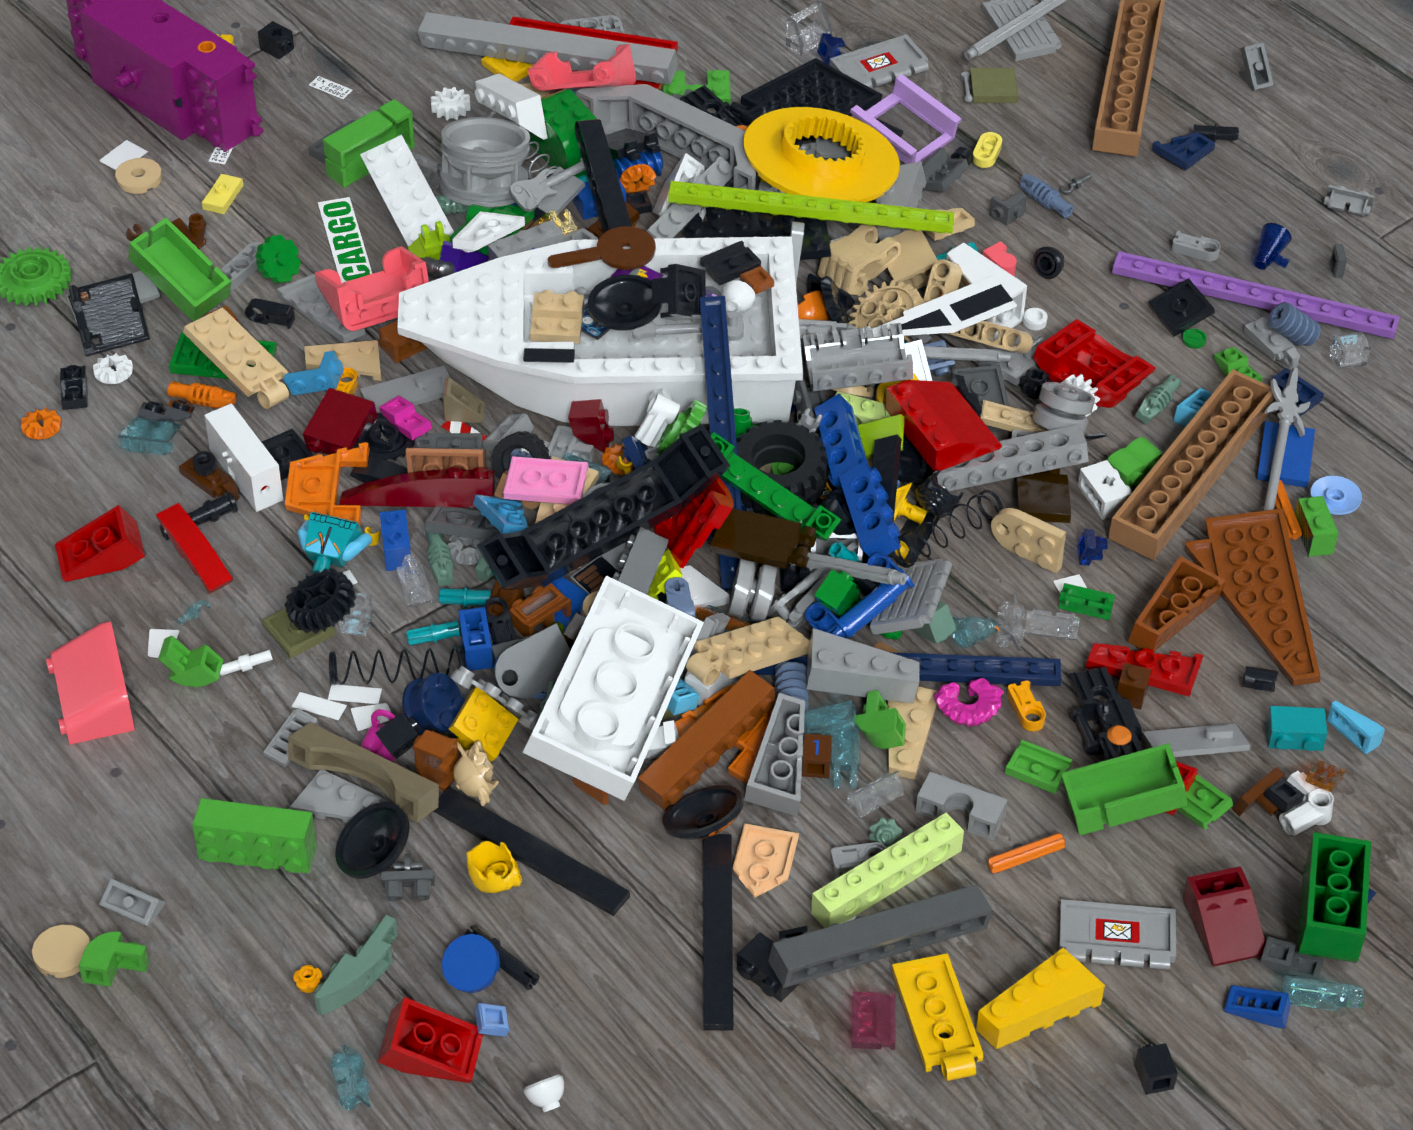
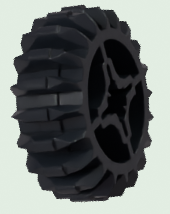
(320, 601)

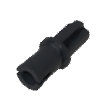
(1217, 132)

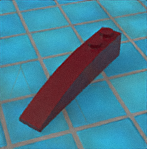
(424, 489)

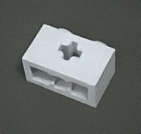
(1103, 488)

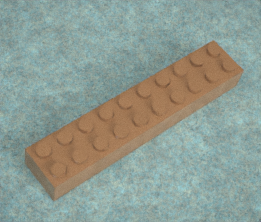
(1128, 77)
(1191, 465)

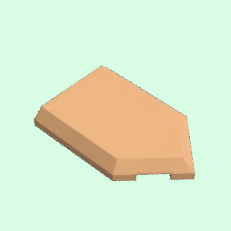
(764, 857)

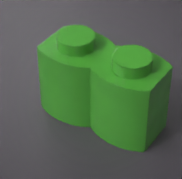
(1135, 461)

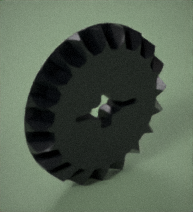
(833, 301)
(378, 447)

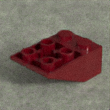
(1225, 915)

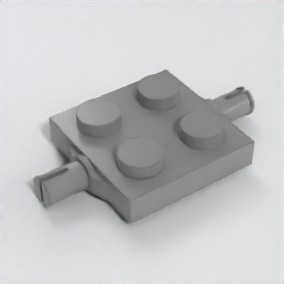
(1019, 362)

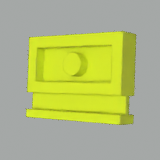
(666, 570)

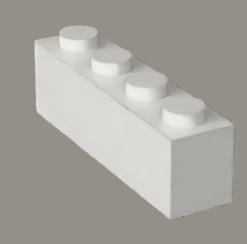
(512, 102)

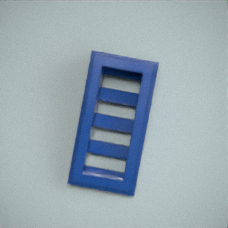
(1265, 1016)

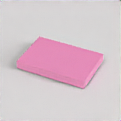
(545, 480)

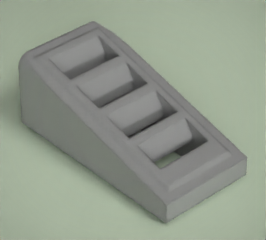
(293, 723)

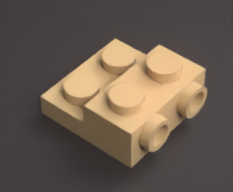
(557, 317)

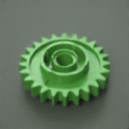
(33, 276)
(682, 423)

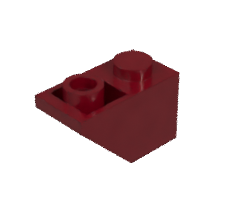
(590, 423)

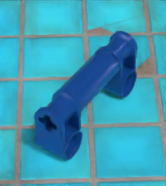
(863, 611)

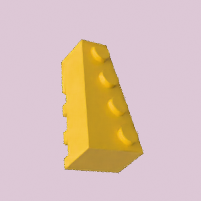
(1040, 998)

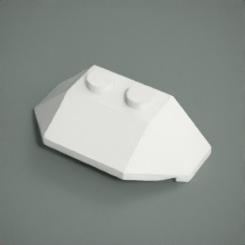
(685, 171)

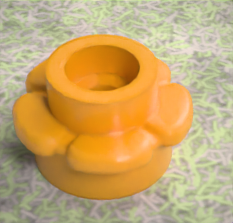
(307, 984)

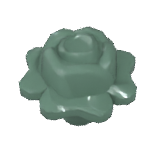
(885, 832)

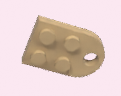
(1030, 538)

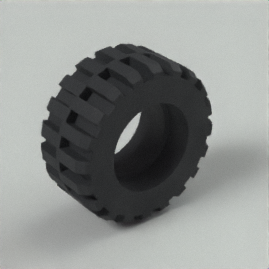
(788, 445)

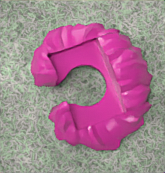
(973, 714)

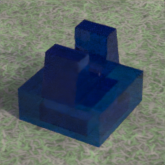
(829, 47)
(1090, 547)

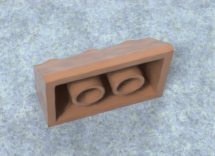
(443, 458)

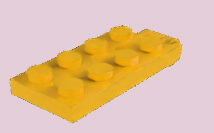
(938, 1006)

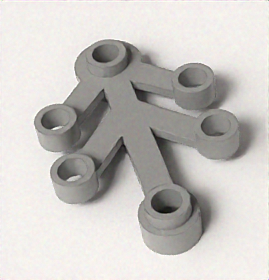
(464, 678)

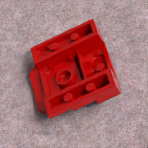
(1082, 351)
(696, 521)

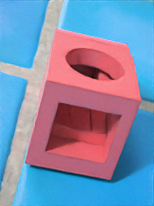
(998, 255)

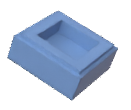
(491, 1019)

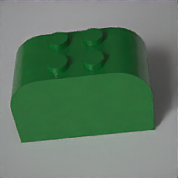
(560, 114)
(1334, 898)

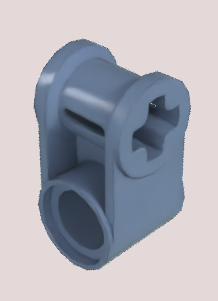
(679, 595)

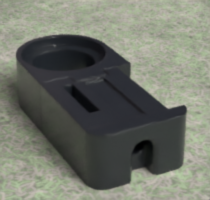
(271, 312)
(500, 626)

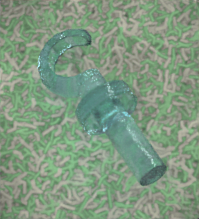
(193, 612)

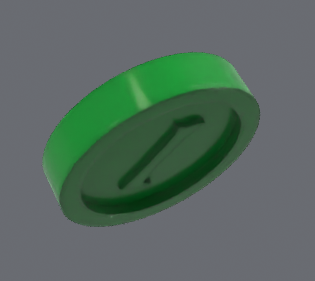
(1194, 338)

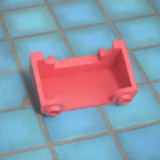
(554, 75)
(374, 296)
(91, 686)

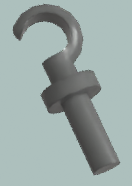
(1076, 183)

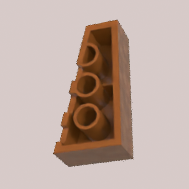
(1176, 603)

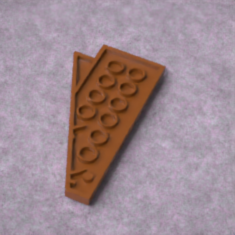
(1261, 585)

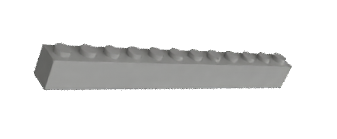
(530, 44)

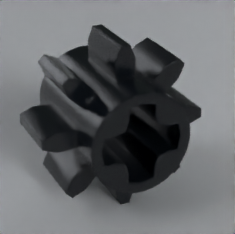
(1033, 382)

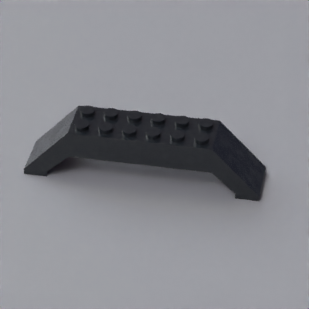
(607, 515)

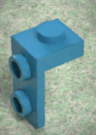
(318, 379)

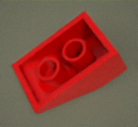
(100, 546)
(429, 1043)

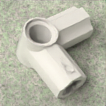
(659, 414)
(1313, 810)

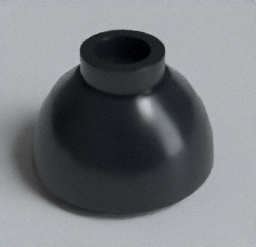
(1048, 262)

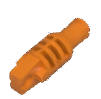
(202, 394)

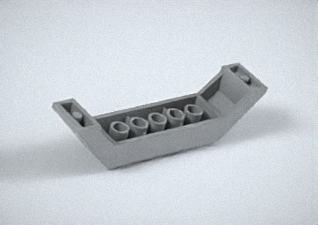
(677, 125)

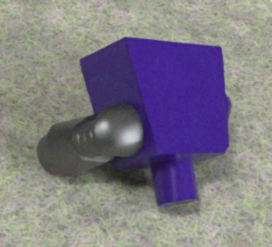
(452, 261)

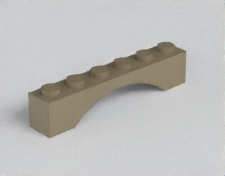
(323, 750)

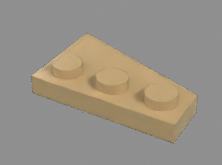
(359, 356)

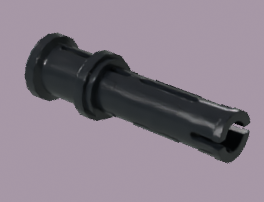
(211, 511)

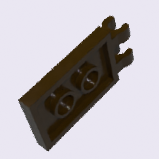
(1045, 496)
(763, 539)

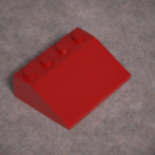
(940, 422)

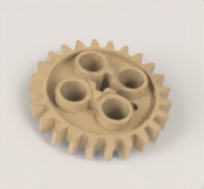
(885, 305)

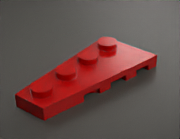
(1168, 672)

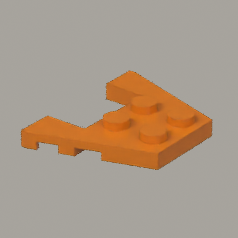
(315, 483)
(748, 743)

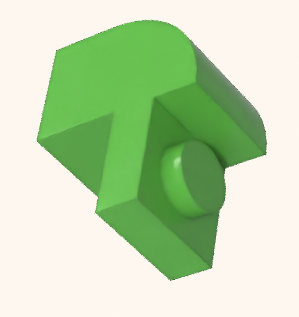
(191, 667)
(881, 726)
(109, 953)

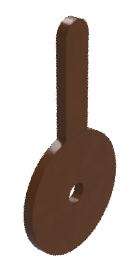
(611, 250)

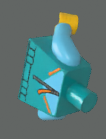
(333, 540)

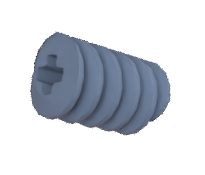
(1294, 324)
(791, 681)

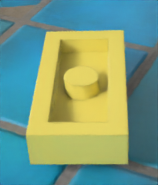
(222, 194)

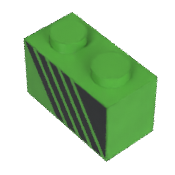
(1317, 526)

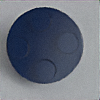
(432, 702)

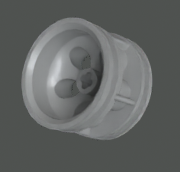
(482, 160)

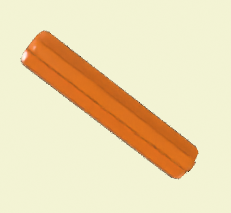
(1283, 501)
(1026, 853)

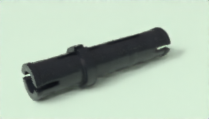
(508, 962)

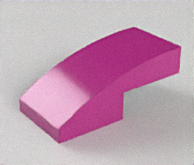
(403, 415)

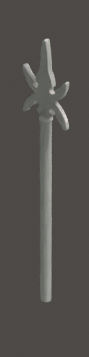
(1288, 413)

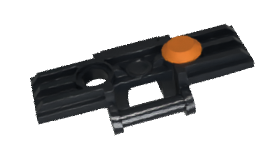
(1115, 715)

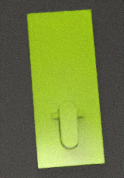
(879, 429)

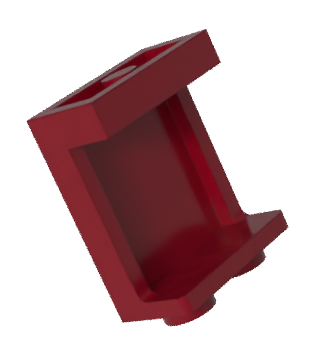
(338, 422)

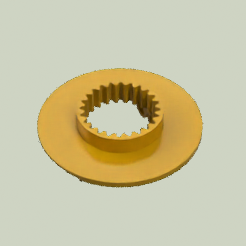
(780, 163)

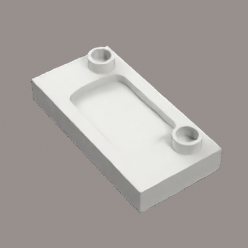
(614, 688)

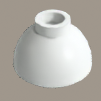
(738, 296)
(546, 1092)

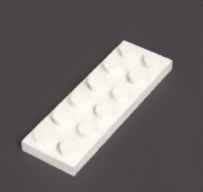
(404, 189)

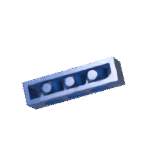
(840, 437)
(870, 510)

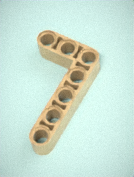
(986, 330)

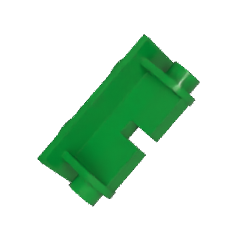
(1086, 601)

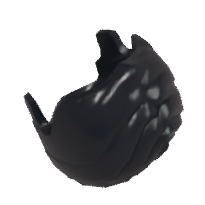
(935, 497)

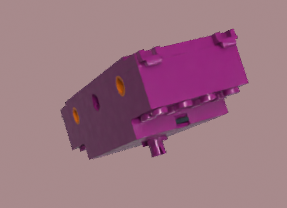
(167, 68)

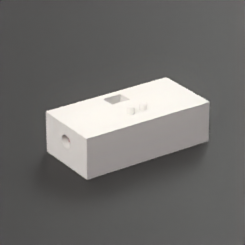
(244, 457)

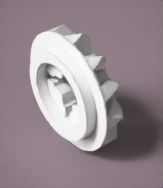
(107, 375)

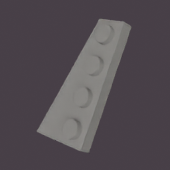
(309, 301)

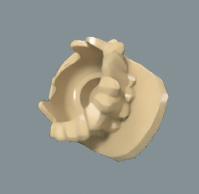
(474, 773)

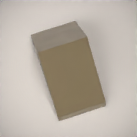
(461, 404)

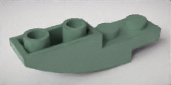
(356, 974)

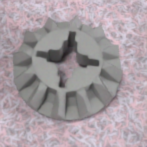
(464, 556)

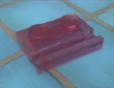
(873, 1020)

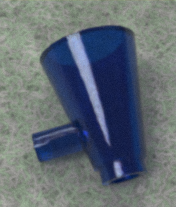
(1272, 242)

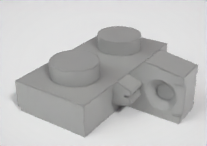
(564, 441)

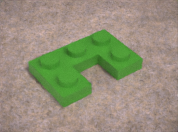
(717, 81)

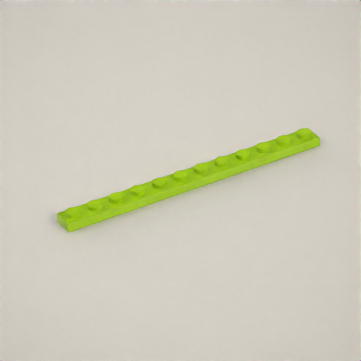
(811, 207)

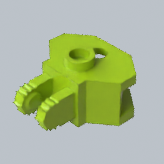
(429, 242)

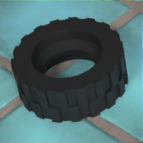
(519, 439)

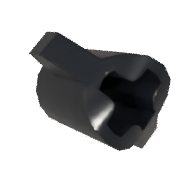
(1260, 678)

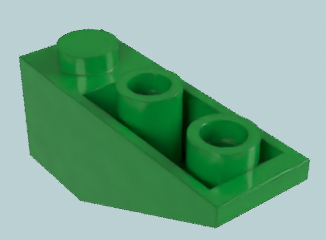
(838, 592)

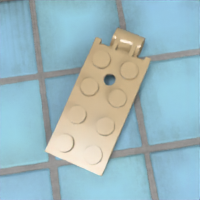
(232, 350)
(746, 650)

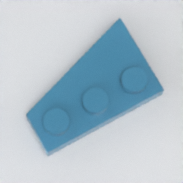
(502, 513)

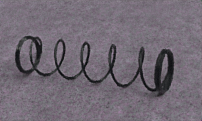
(905, 565)
(333, 665)

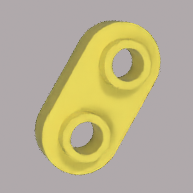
(987, 149)

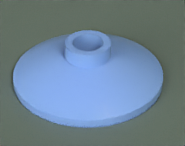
(1339, 494)

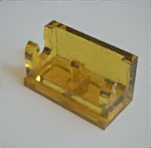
(566, 227)

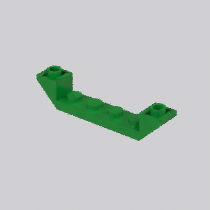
(773, 495)

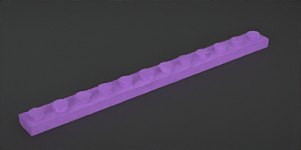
(1256, 294)

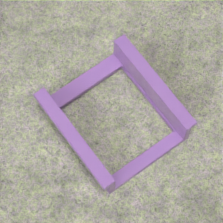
(920, 104)

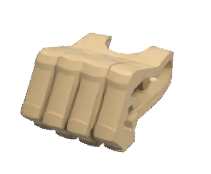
(858, 259)

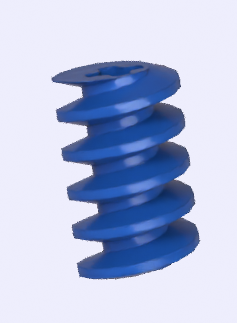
(653, 160)

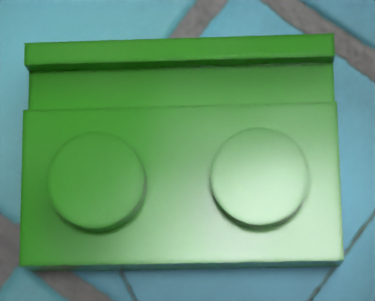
(1038, 766)
(1205, 803)

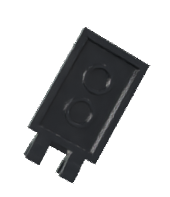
(629, 142)

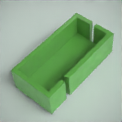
(366, 133)
(179, 269)
(1124, 789)
(254, 835)

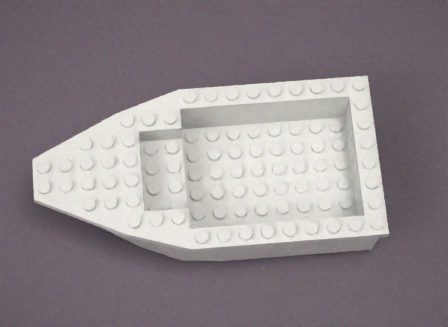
(484, 321)

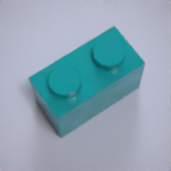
(1296, 728)

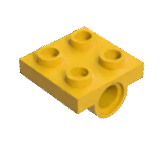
(483, 721)

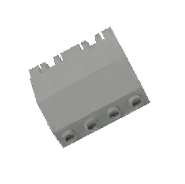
(855, 361)

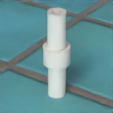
(246, 662)

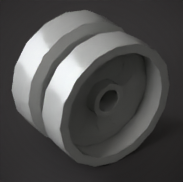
(1063, 406)
(754, 591)

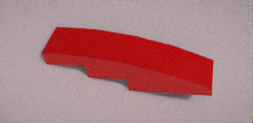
(194, 548)

